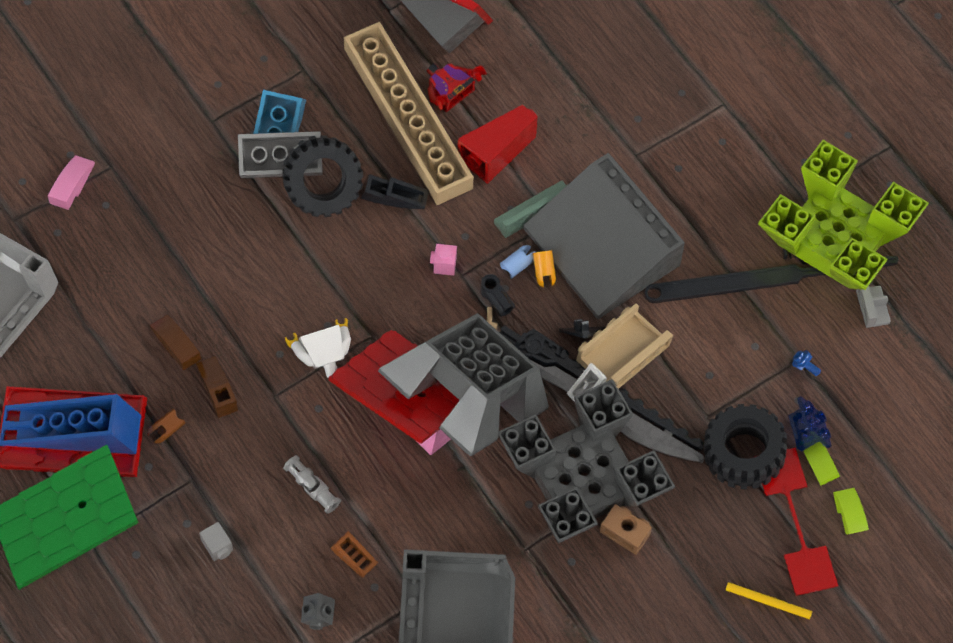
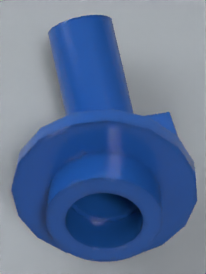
(802, 360)

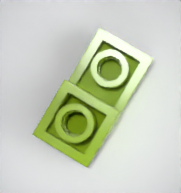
(821, 463)
(851, 509)

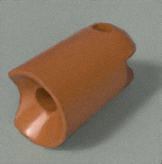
(166, 425)

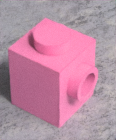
(444, 259)

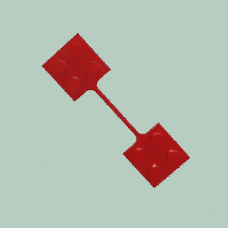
(808, 568)

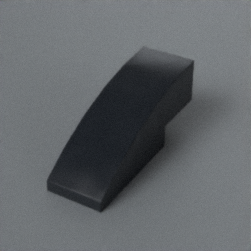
(394, 193)

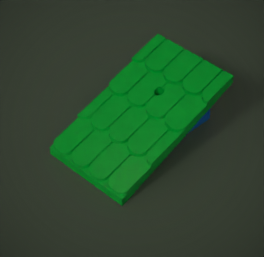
(64, 516)

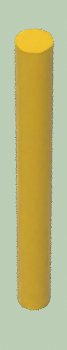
(768, 600)

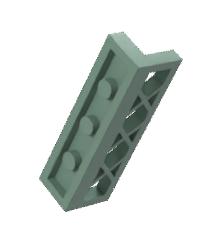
(516, 218)

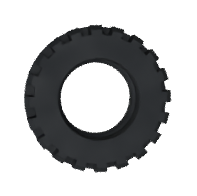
(322, 203)
(750, 422)

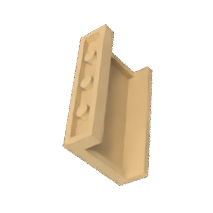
(624, 346)

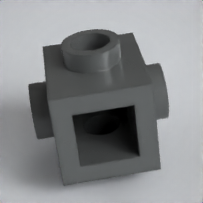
(318, 611)

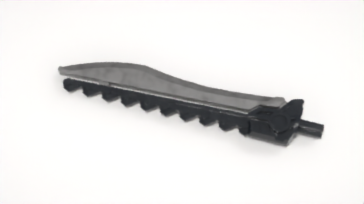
(549, 355)

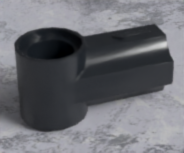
(497, 297)

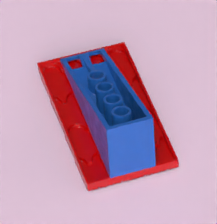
(57, 427)

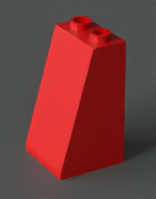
(498, 142)

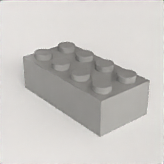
(265, 154)

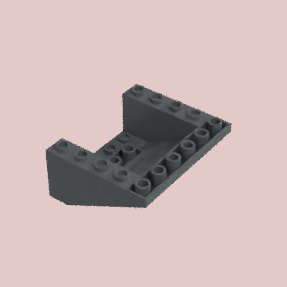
(606, 237)

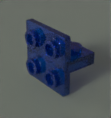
(809, 426)

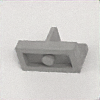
(873, 306)

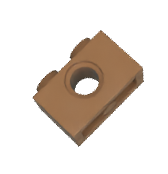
(631, 540)

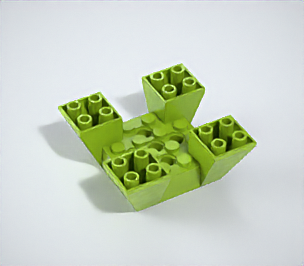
(836, 227)

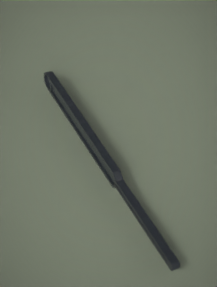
(736, 282)

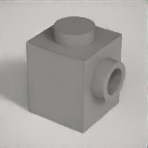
(216, 541)

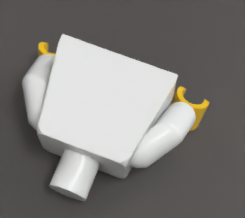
(323, 347)

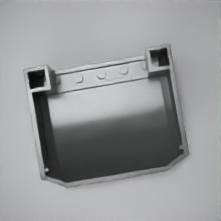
(456, 598)

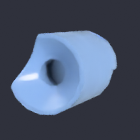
(518, 261)

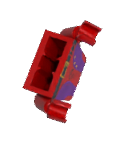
(451, 84)

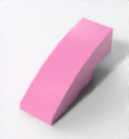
(70, 182)

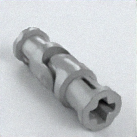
(310, 483)

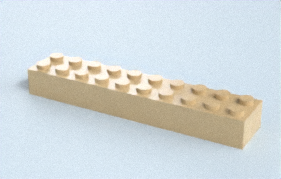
(408, 113)

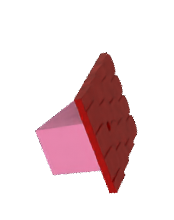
(418, 416)

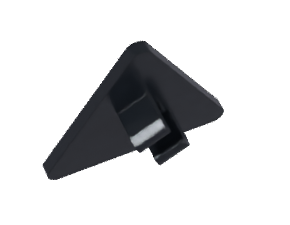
(581, 329)

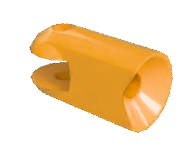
(544, 267)

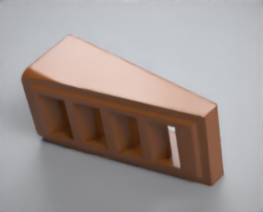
(342, 554)

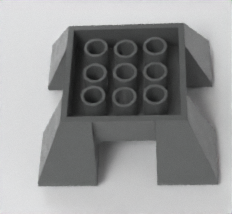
(479, 371)
(572, 507)

